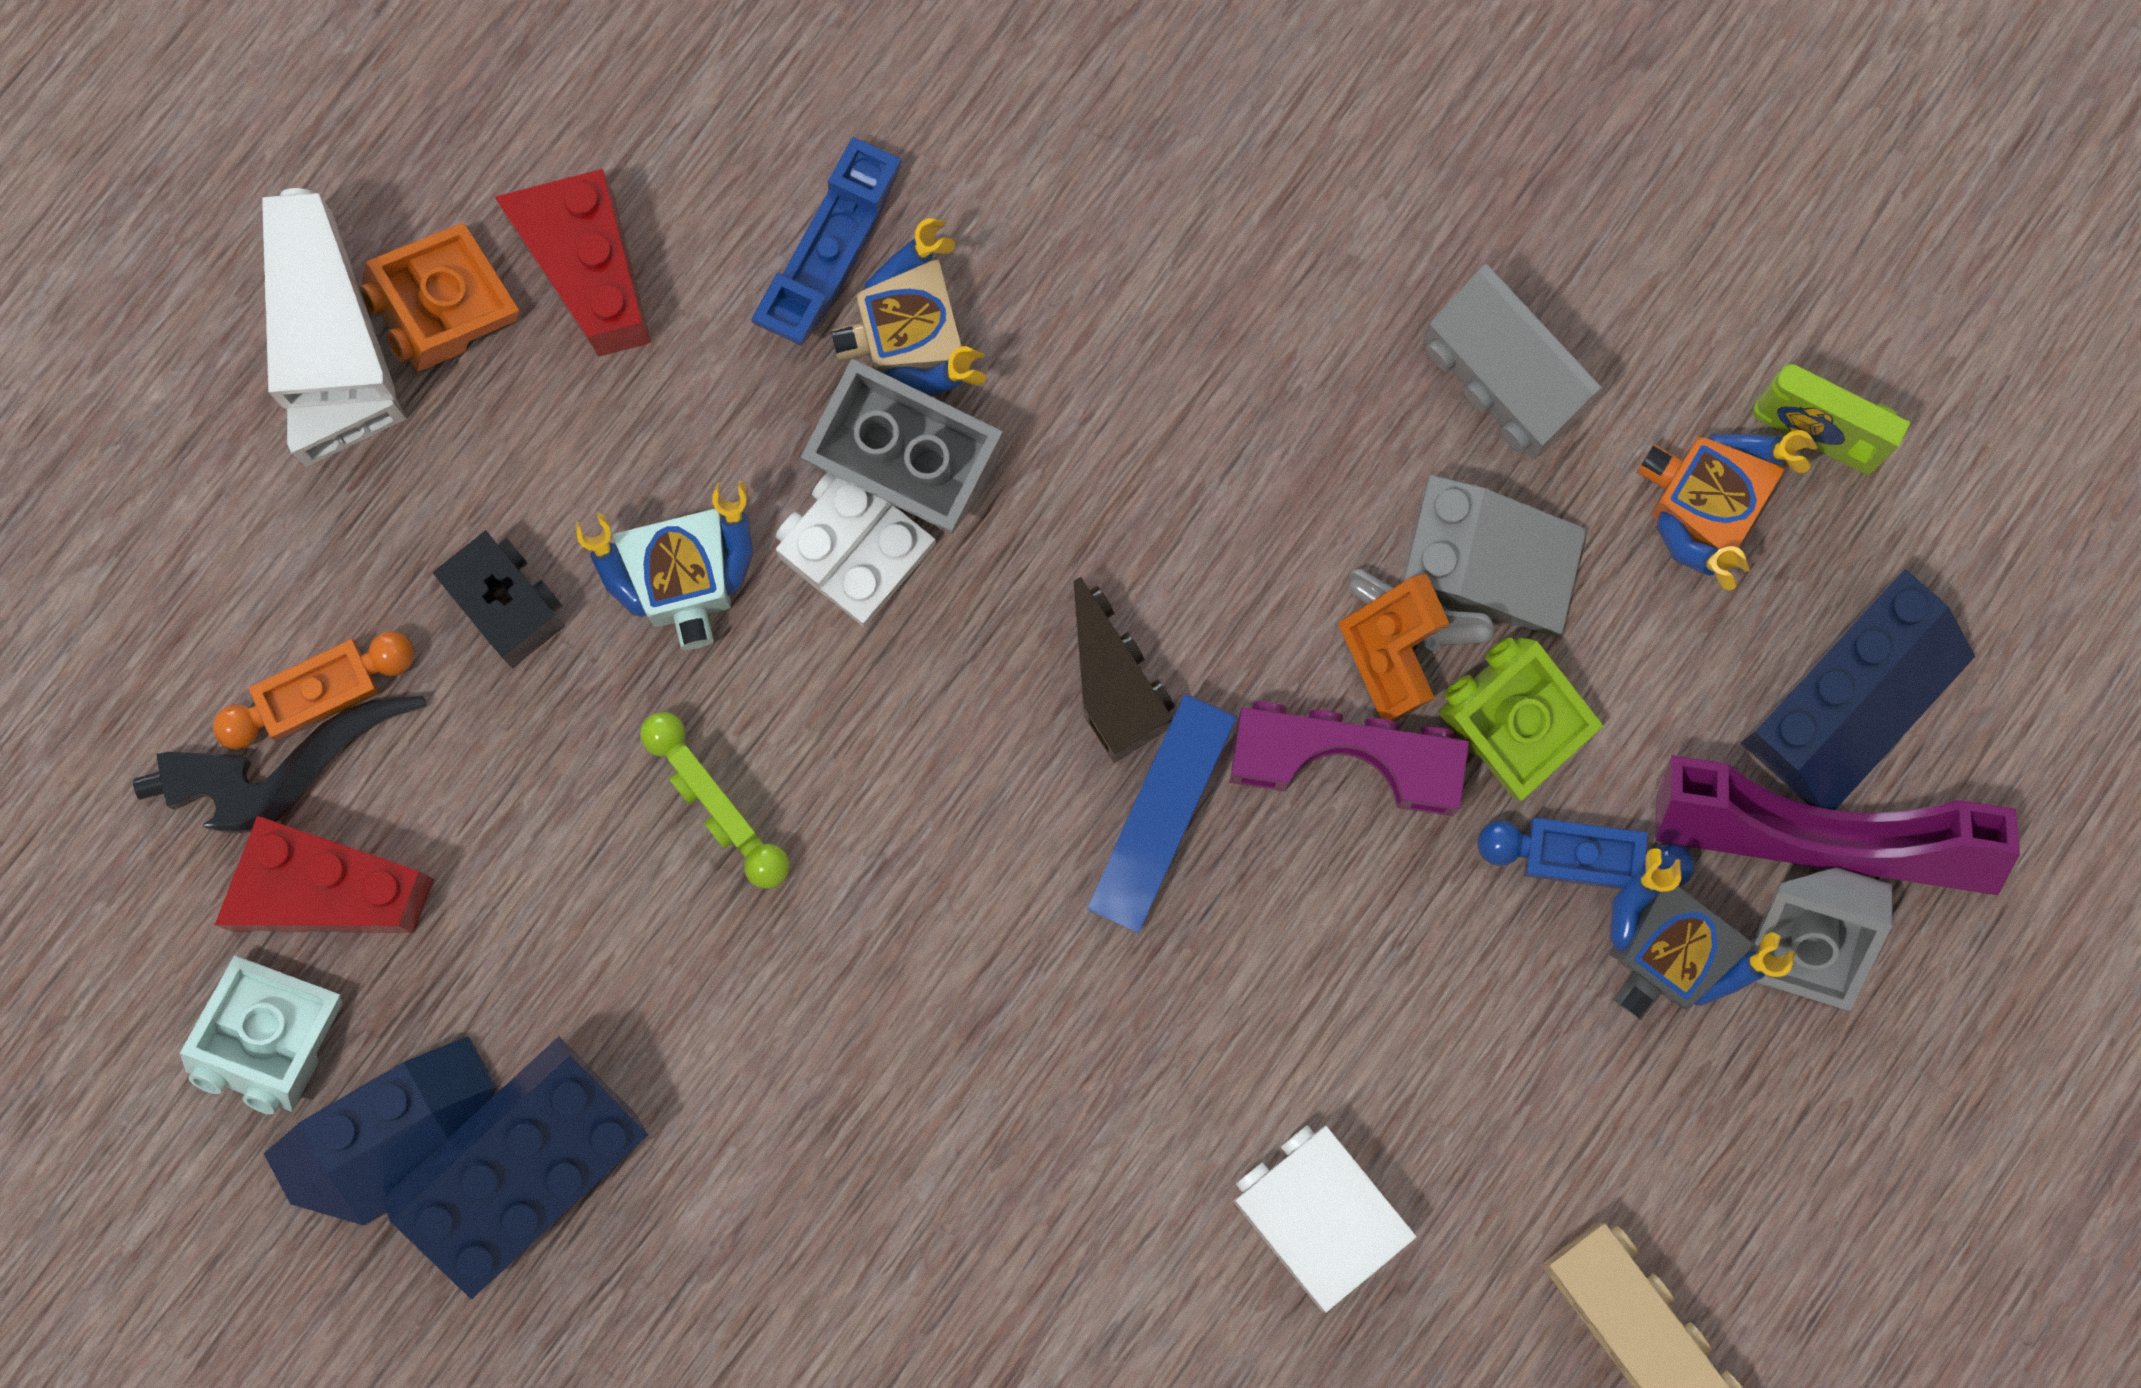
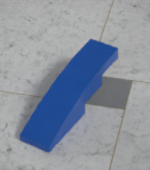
(1162, 812)

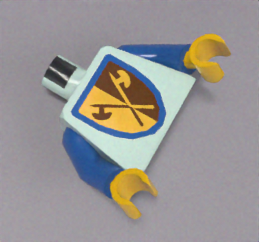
(677, 566)

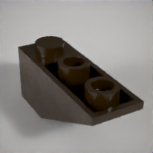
(1115, 692)

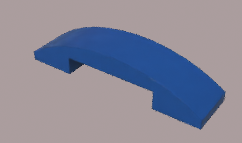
(830, 244)

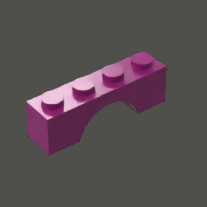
(1421, 768)

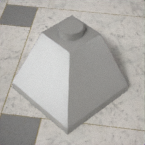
(1835, 928)

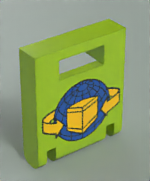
(1835, 418)

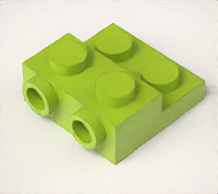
(1519, 715)

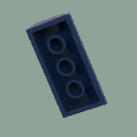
(1862, 693)

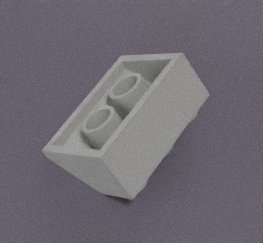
(1510, 364)
(904, 446)

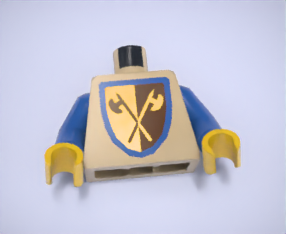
(911, 320)

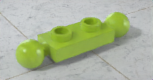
(764, 863)

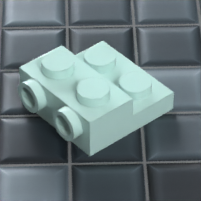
(259, 1036)

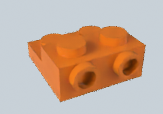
(436, 296)

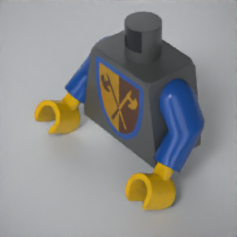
(1681, 945)

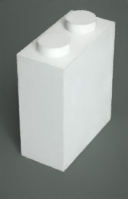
(1322, 1216)

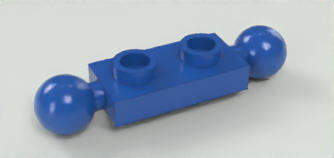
(1577, 852)

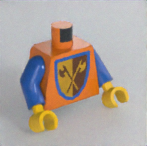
(1718, 494)

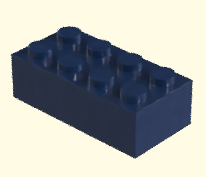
(514, 1168)

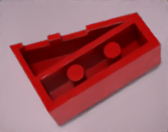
(583, 253)
(313, 884)

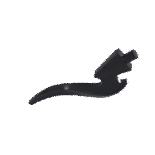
(224, 777)

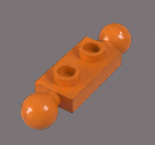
(313, 690)

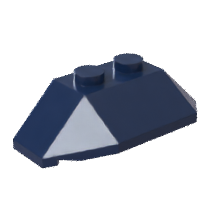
(379, 1133)

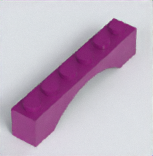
(1941, 845)

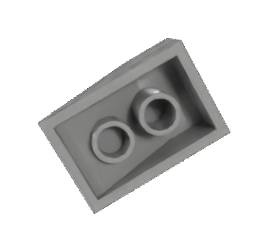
(1494, 555)

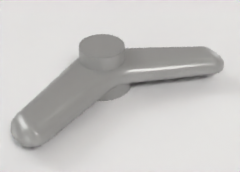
(1463, 627)

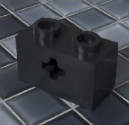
(473, 579)

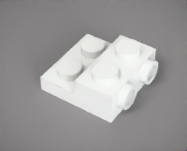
(852, 547)

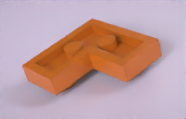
(1383, 640)

